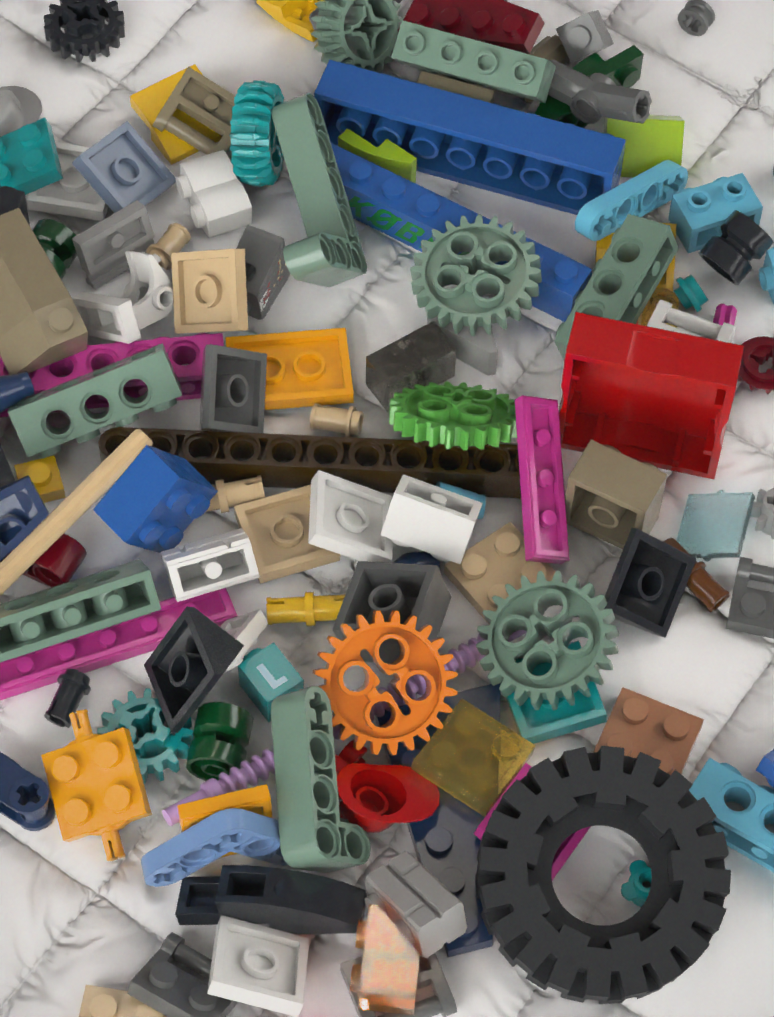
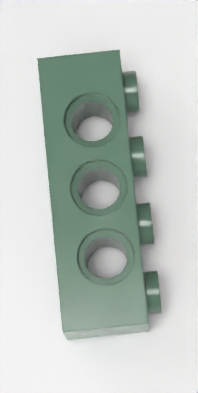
(473, 61)
(625, 275)
(31, 413)
(76, 609)

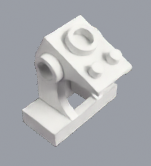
(123, 317)

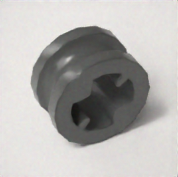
(696, 17)

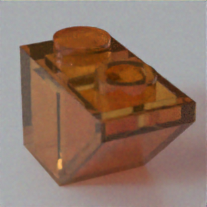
(388, 968)

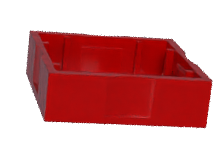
(648, 393)

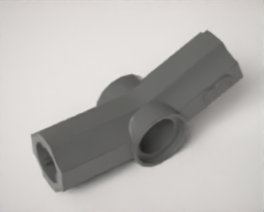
(598, 96)

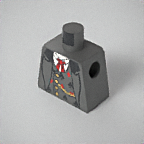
(264, 269)

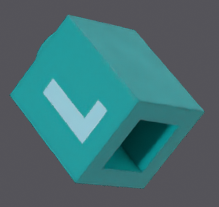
(266, 675)

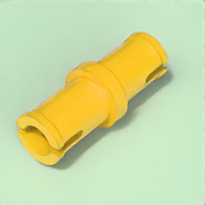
(303, 609)

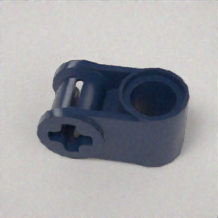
(24, 796)

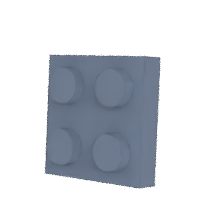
(124, 169)

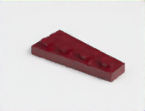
(481, 20)

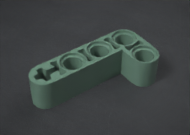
(307, 786)

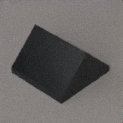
(648, 583)
(189, 665)

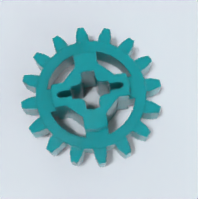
(155, 750)

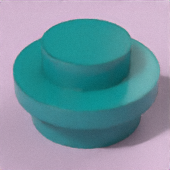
(690, 293)

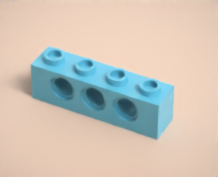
(742, 829)

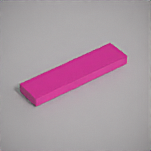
(541, 480)

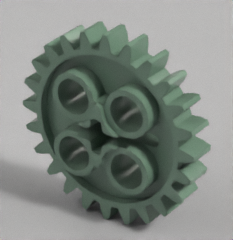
(476, 275)
(570, 668)

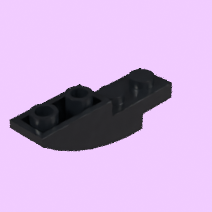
(272, 896)

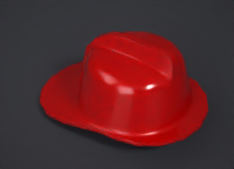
(384, 795)

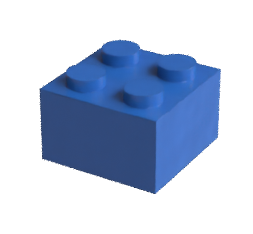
(155, 500)

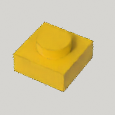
(44, 476)

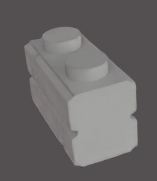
(416, 903)

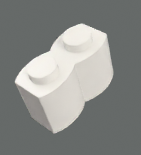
(214, 193)

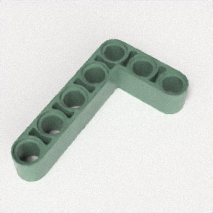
(333, 244)

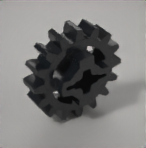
(84, 28)

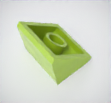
(648, 143)

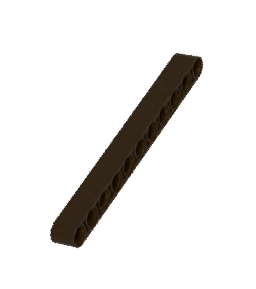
(344, 453)

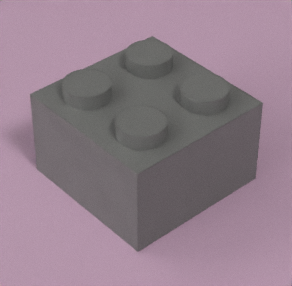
(396, 587)

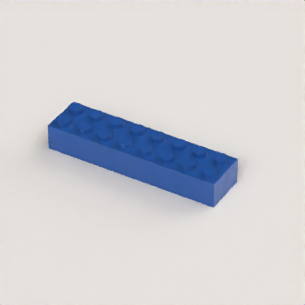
(472, 138)

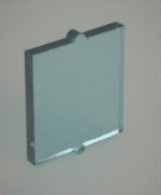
(715, 524)

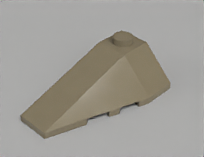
(35, 307)

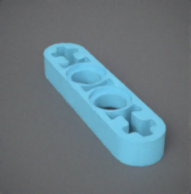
(634, 197)

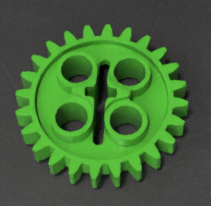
(454, 415)

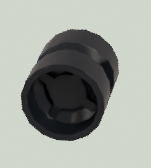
(736, 247)

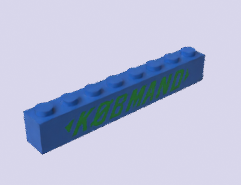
(412, 211)

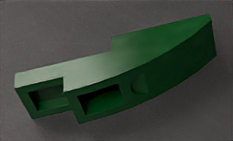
(621, 68)

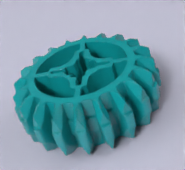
(253, 136)

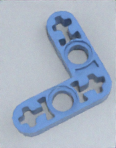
(210, 839)

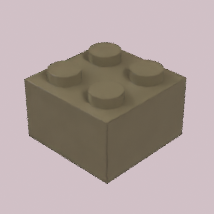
(613, 494)

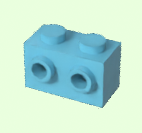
(705, 208)

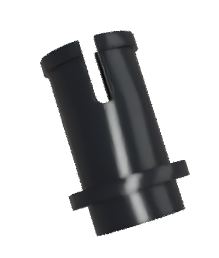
(67, 697)

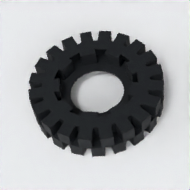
(684, 861)

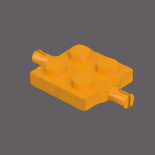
(96, 785)

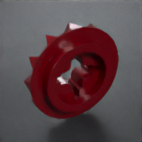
(755, 353)

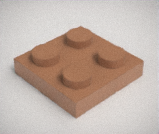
(651, 728)

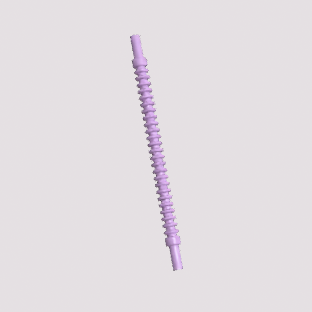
(262, 766)

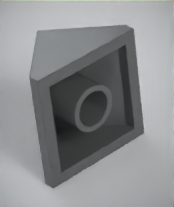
(232, 390)

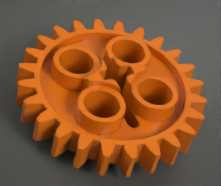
(416, 656)

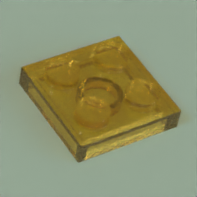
(473, 757)

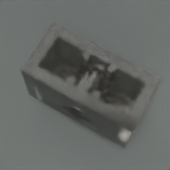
(413, 359)

